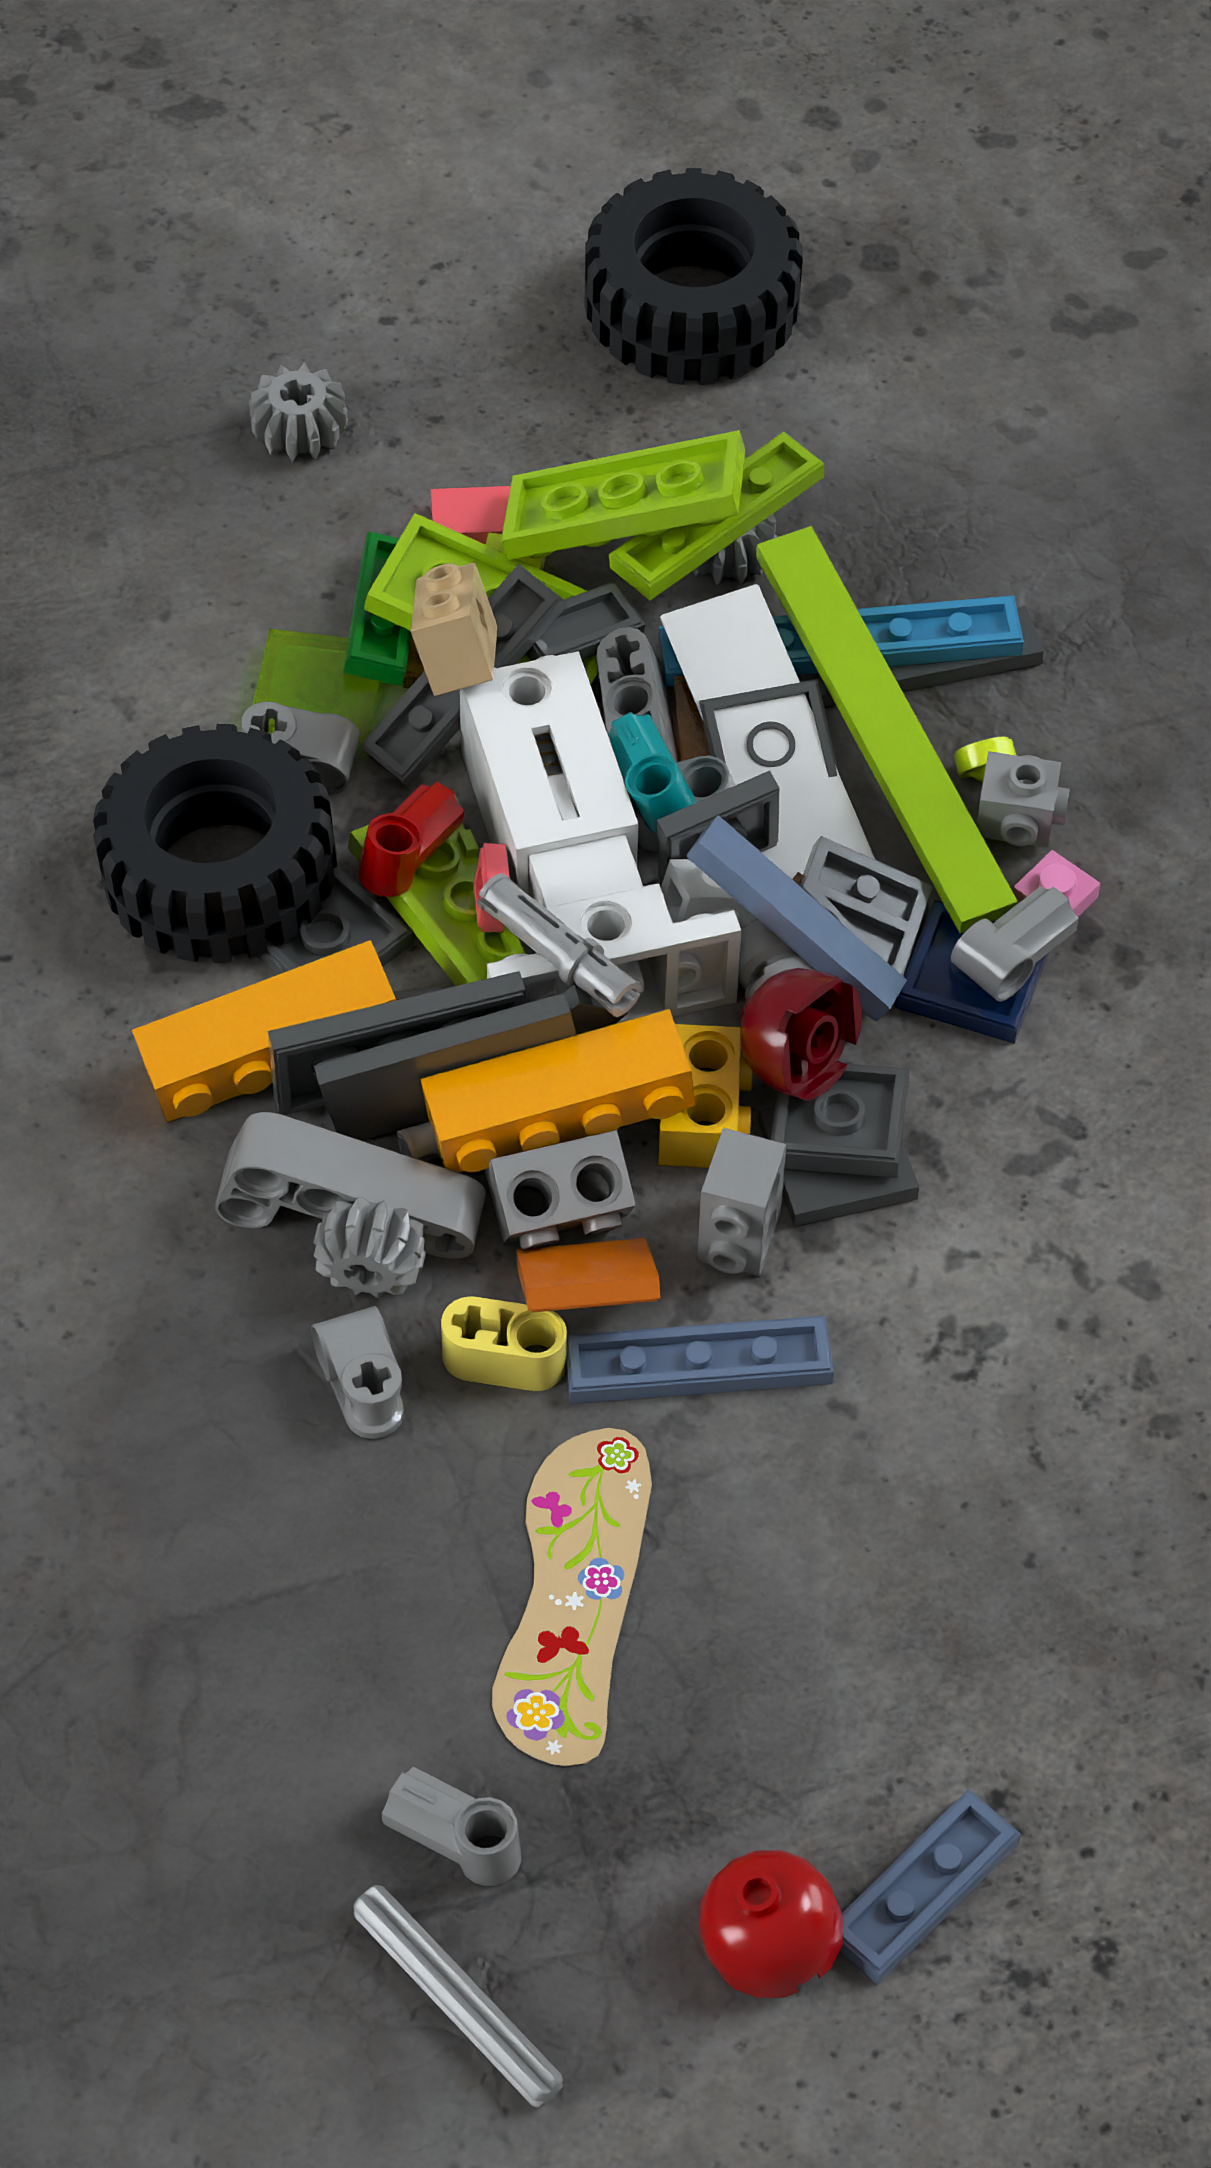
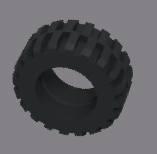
(695, 223)
(203, 783)

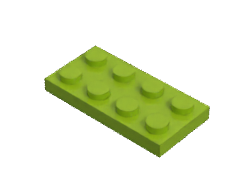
(624, 496)
(431, 545)

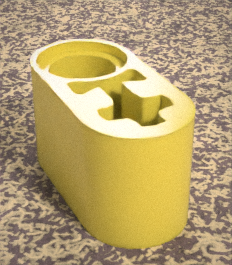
(473, 1347)

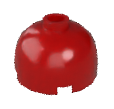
(770, 1923)

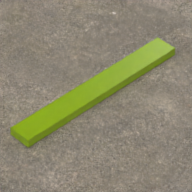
(886, 729)

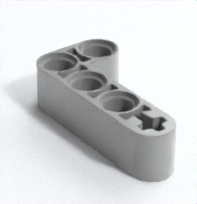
(644, 694)
(312, 1168)

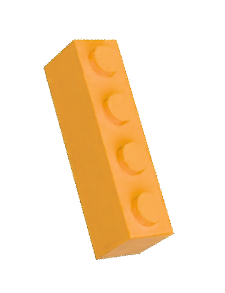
(224, 1043)
(559, 1092)

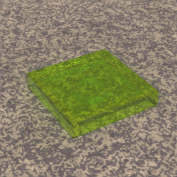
(308, 675)

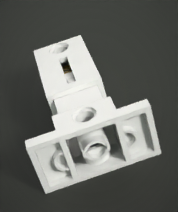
(572, 839)

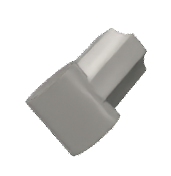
(1005, 952)
(452, 1823)

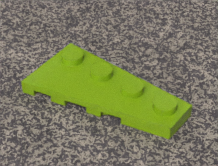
(443, 909)

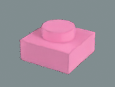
(1063, 875)

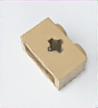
(454, 628)

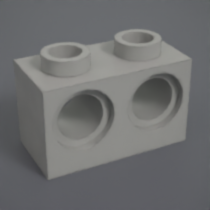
(554, 1174)
(741, 1202)

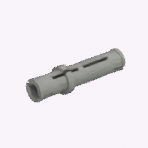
(576, 958)

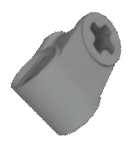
(322, 739)
(362, 1371)

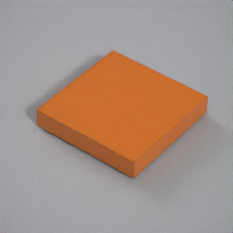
(588, 1275)

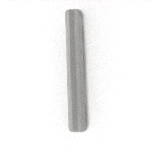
(458, 1996)

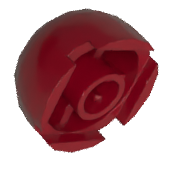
(799, 1029)

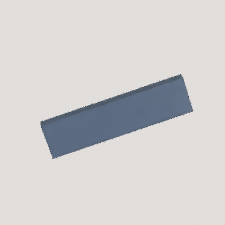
(795, 916)
(698, 1359)

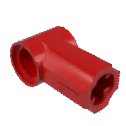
(406, 838)

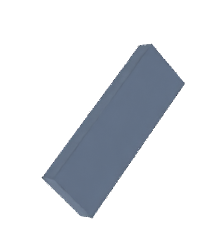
(925, 1885)

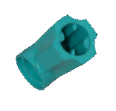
(648, 769)

